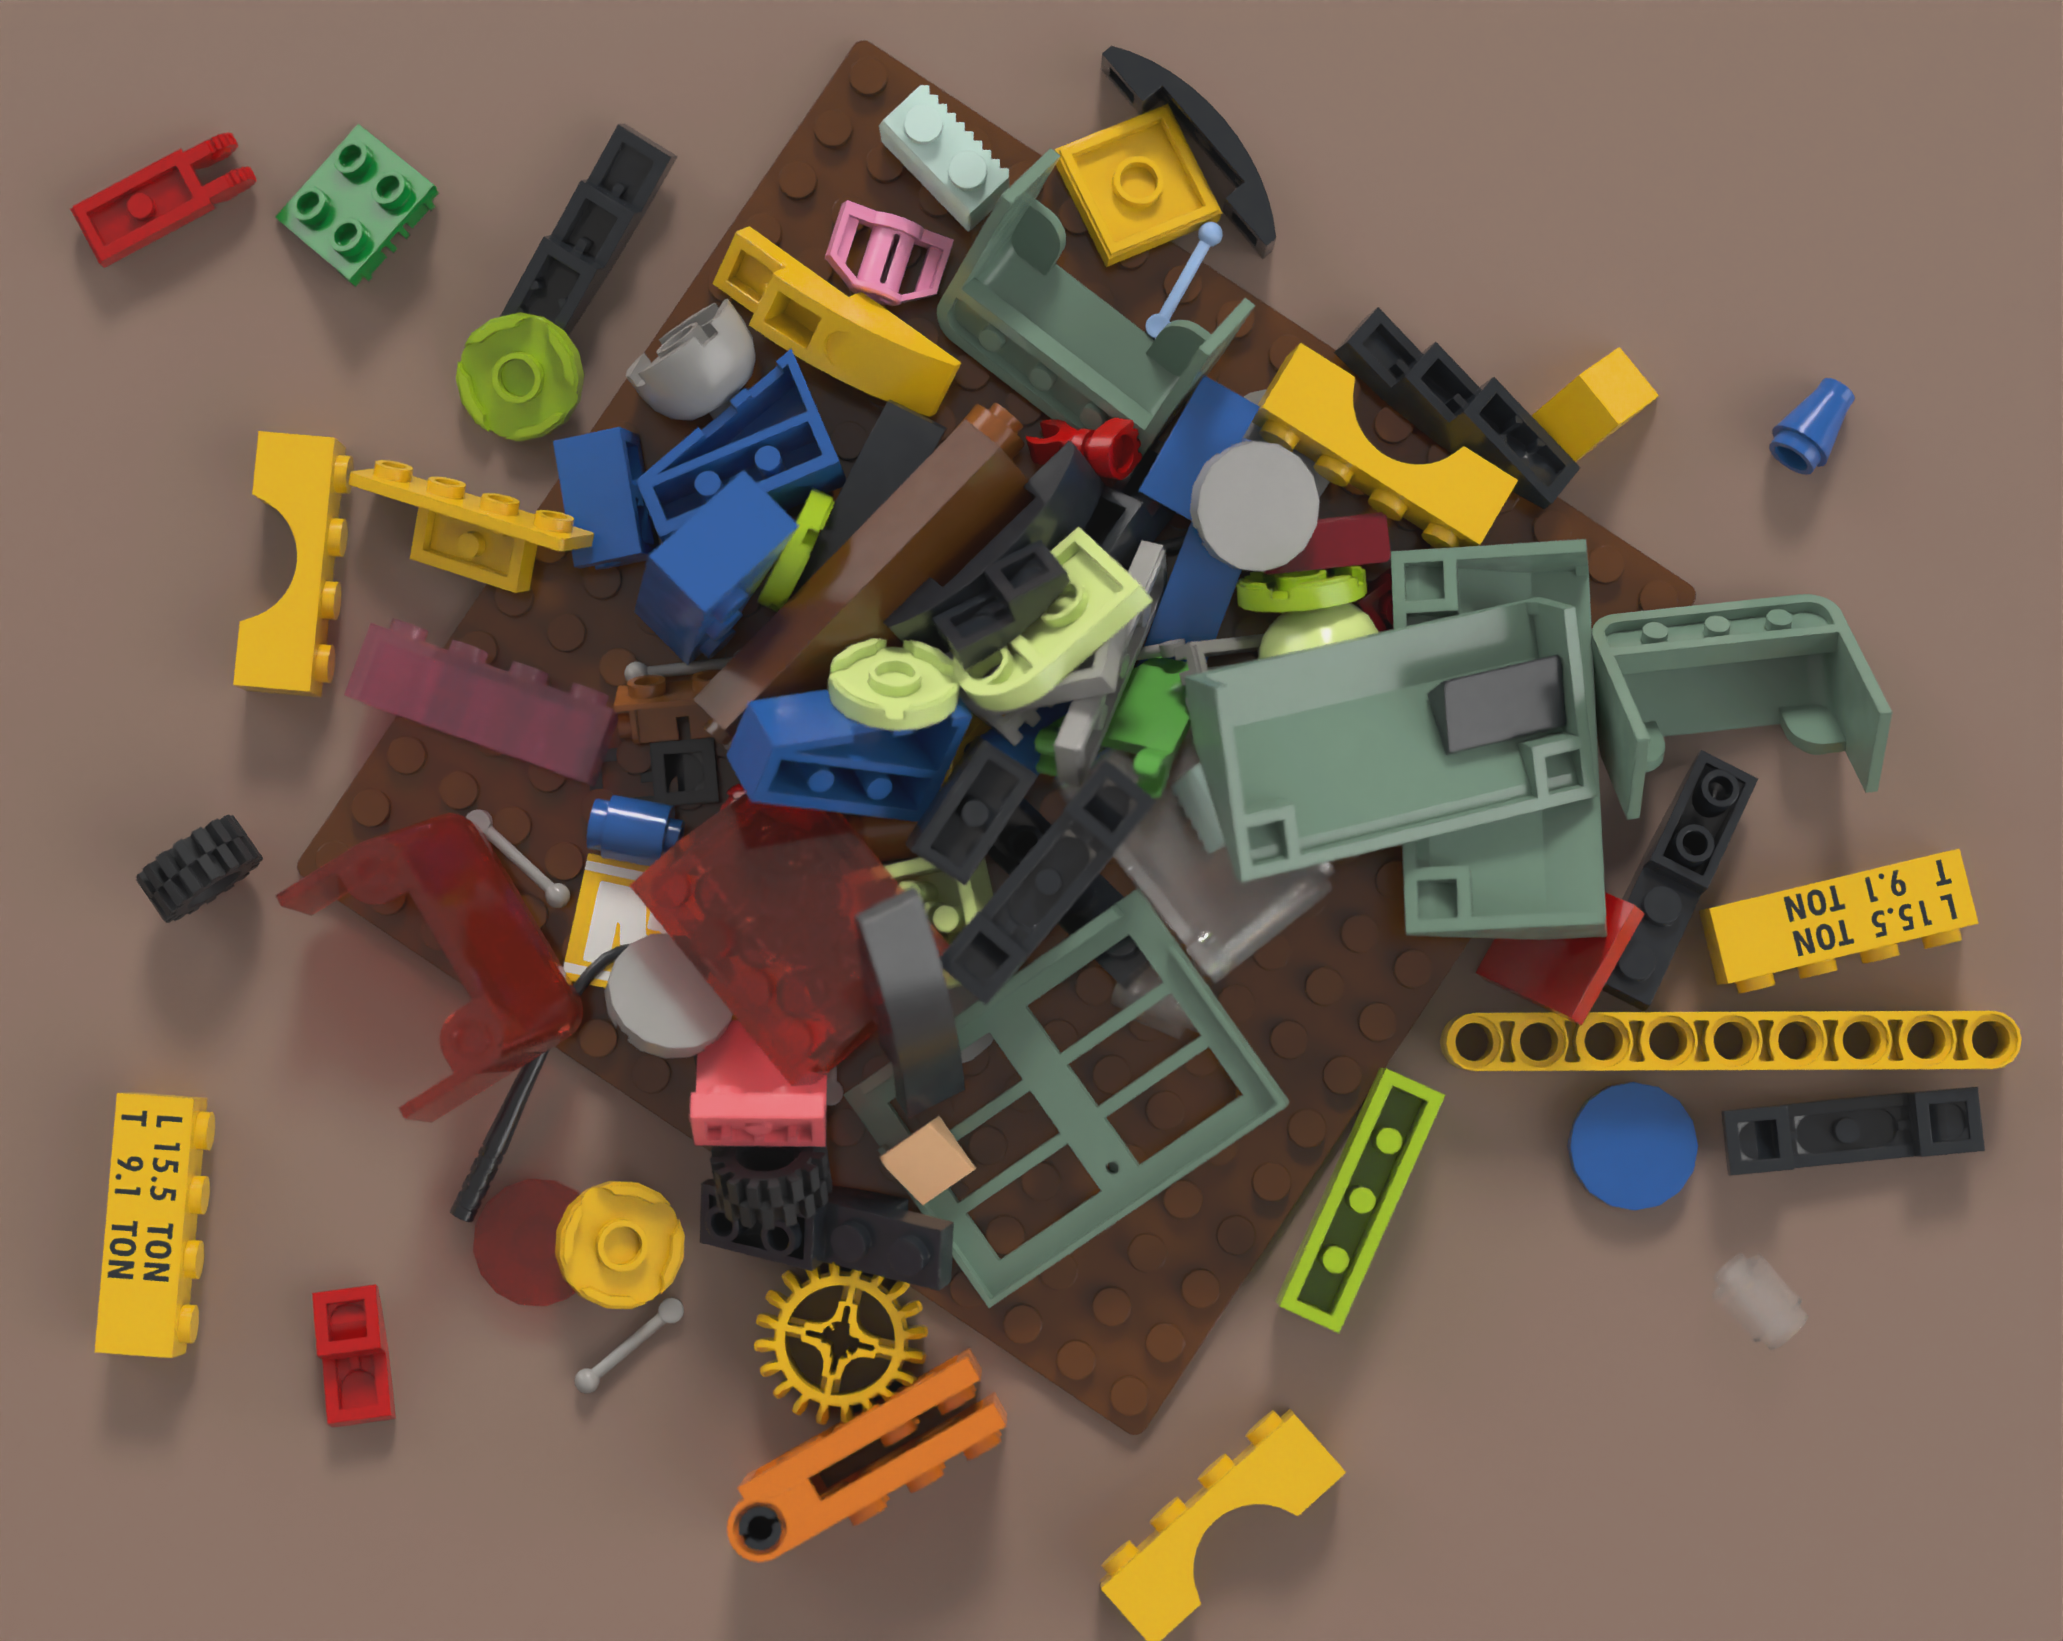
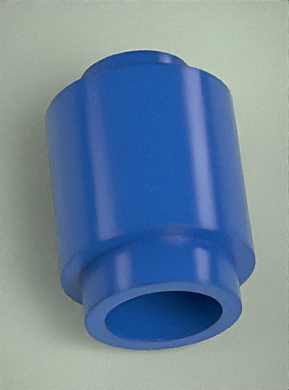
(633, 829)

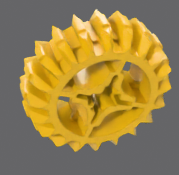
(828, 1392)

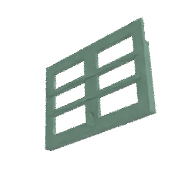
(1069, 1104)

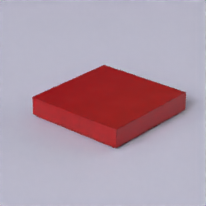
(1562, 972)

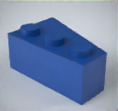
(765, 432)
(712, 569)
(816, 758)

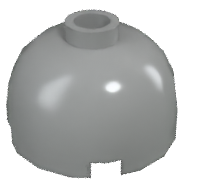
(697, 365)

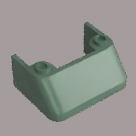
(1061, 339)
(1729, 670)

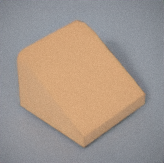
(928, 1161)

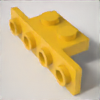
(472, 534)

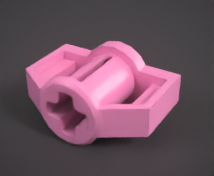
(886, 254)

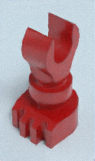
(1108, 449)

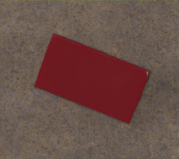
(1342, 543)

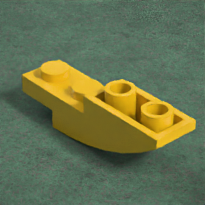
(834, 332)

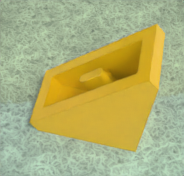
(1595, 404)

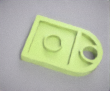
(1075, 625)

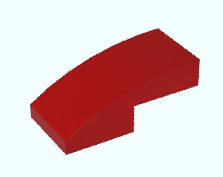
(353, 1356)

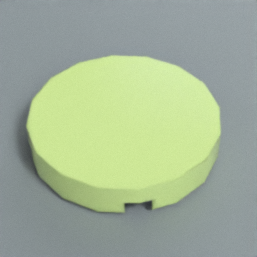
(893, 684)

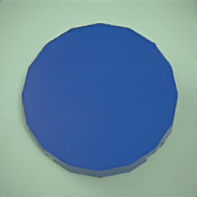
(1632, 1146)

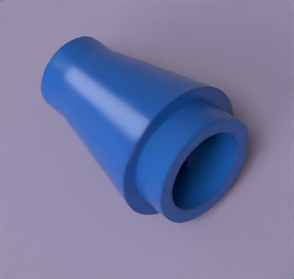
(1811, 429)

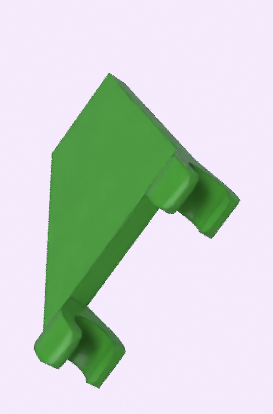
(1146, 722)

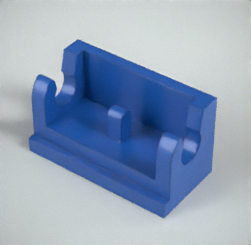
(604, 498)

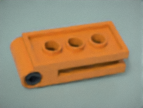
(803, 1504)

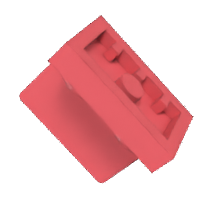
(749, 1102)

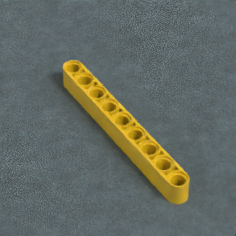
(1760, 1044)

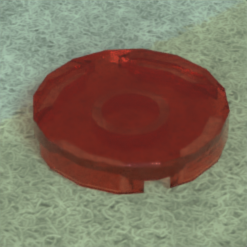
(519, 1241)

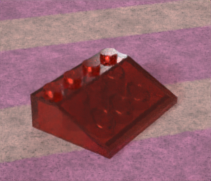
(769, 921)

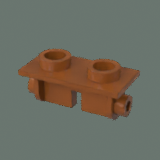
(657, 704)

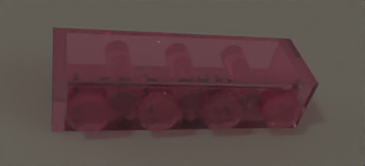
(483, 703)

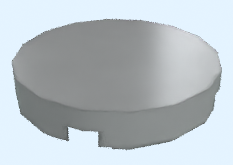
(1255, 506)
(663, 1000)

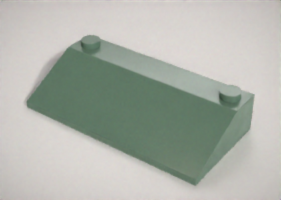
(1342, 748)
(1533, 870)

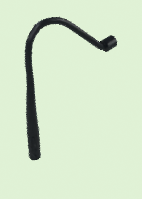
(506, 1121)

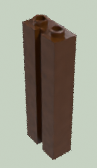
(920, 532)

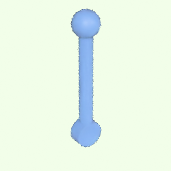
(1209, 235)

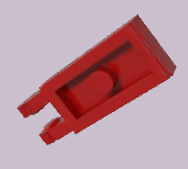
(158, 199)

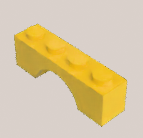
(1314, 413)
(288, 643)
(1279, 1469)

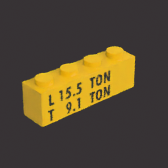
(1839, 918)
(153, 1225)

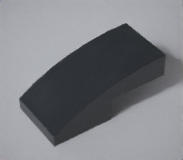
(1019, 593)
(689, 760)

